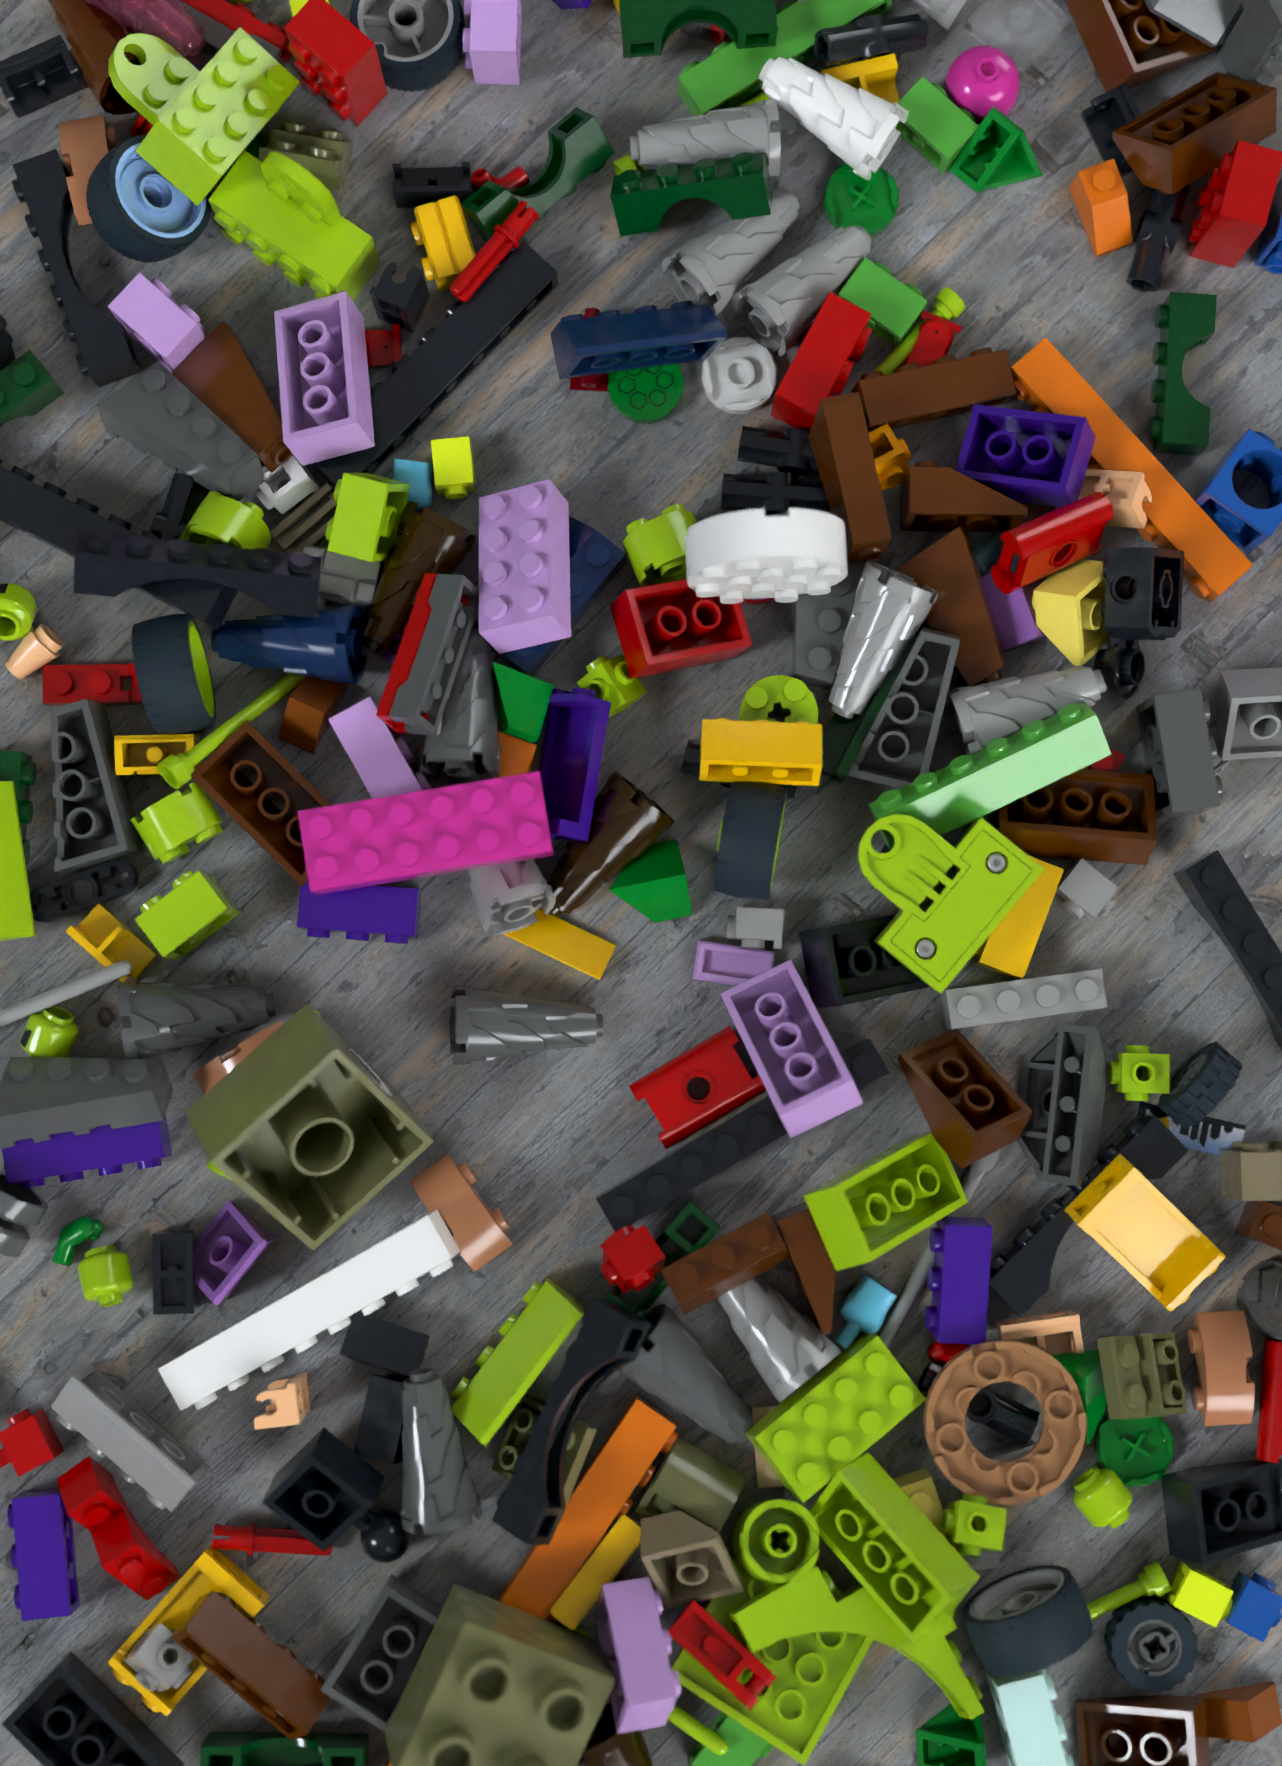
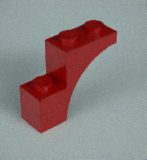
(120, 1542)

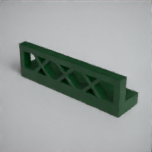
(845, 736)

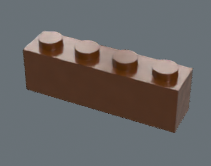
(936, 390)
(252, 1664)

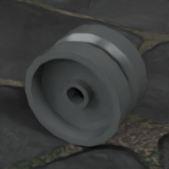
(17, 1209)

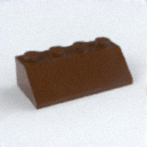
(1194, 130)
(261, 795)
(1085, 817)

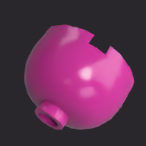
(983, 80)

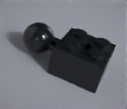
(329, 1491)

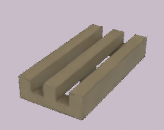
(298, 514)

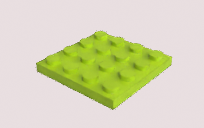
(809, 1683)

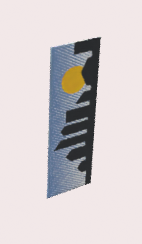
(1205, 1136)

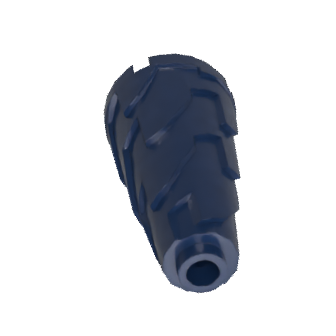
(298, 645)

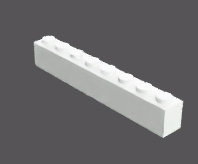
(310, 1310)

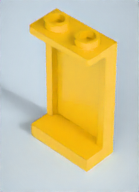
(1145, 1233)
(208, 1573)

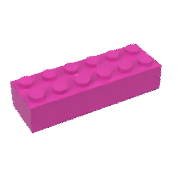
(425, 833)

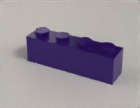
(100, 1149)

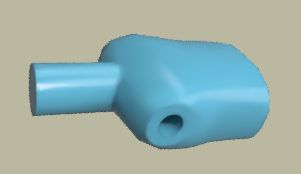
(419, 477)
(864, 1309)

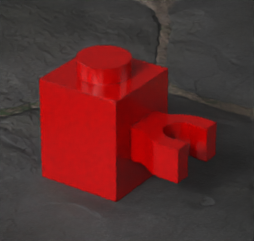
(28, 1441)

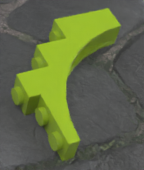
(810, 1607)

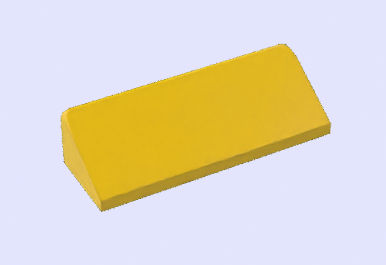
(566, 944)
(598, 1570)

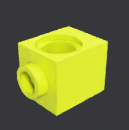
(453, 467)
(1199, 1594)

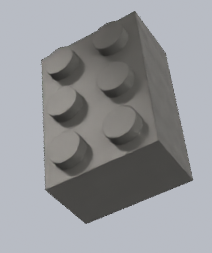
(1179, 753)
(383, 1652)

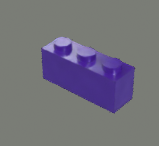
(361, 913)
(959, 1280)
(43, 1555)

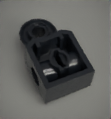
(1138, 604)

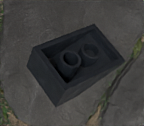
(850, 967)
(1222, 1509)

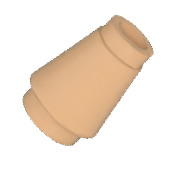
(34, 651)

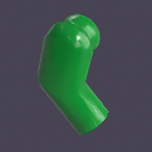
(74, 1234)

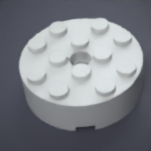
(766, 555)

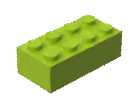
(885, 1200)
(835, 1416)
(892, 1547)

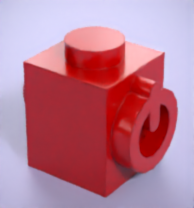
(631, 1258)

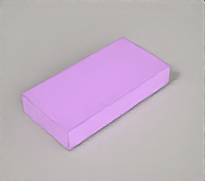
(730, 963)

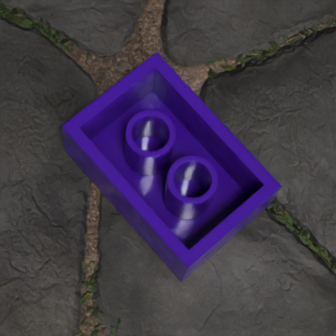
(1027, 454)

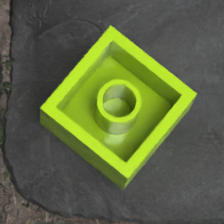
(366, 515)
(186, 914)

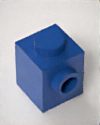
(1254, 1605)

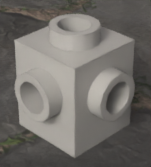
(159, 1660)

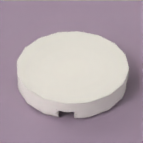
(739, 375)

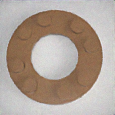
(1059, 1440)

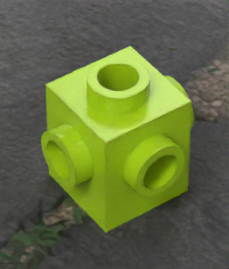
(612, 683)
(1153, 1073)
(974, 1526)

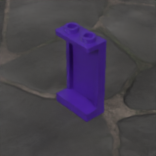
(572, 760)

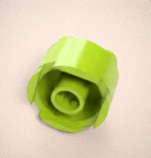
(228, 523)
(658, 546)
(780, 693)
(177, 821)
(798, 1541)

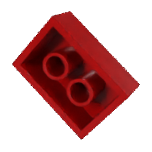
(336, 61)
(1235, 204)
(822, 362)
(674, 629)

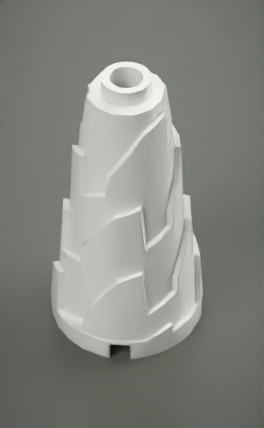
(844, 118)

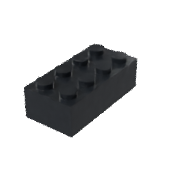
(83, 1723)

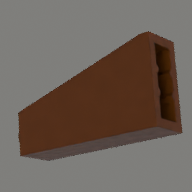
(231, 387)
(850, 475)
(960, 605)

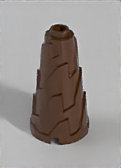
(93, 38)

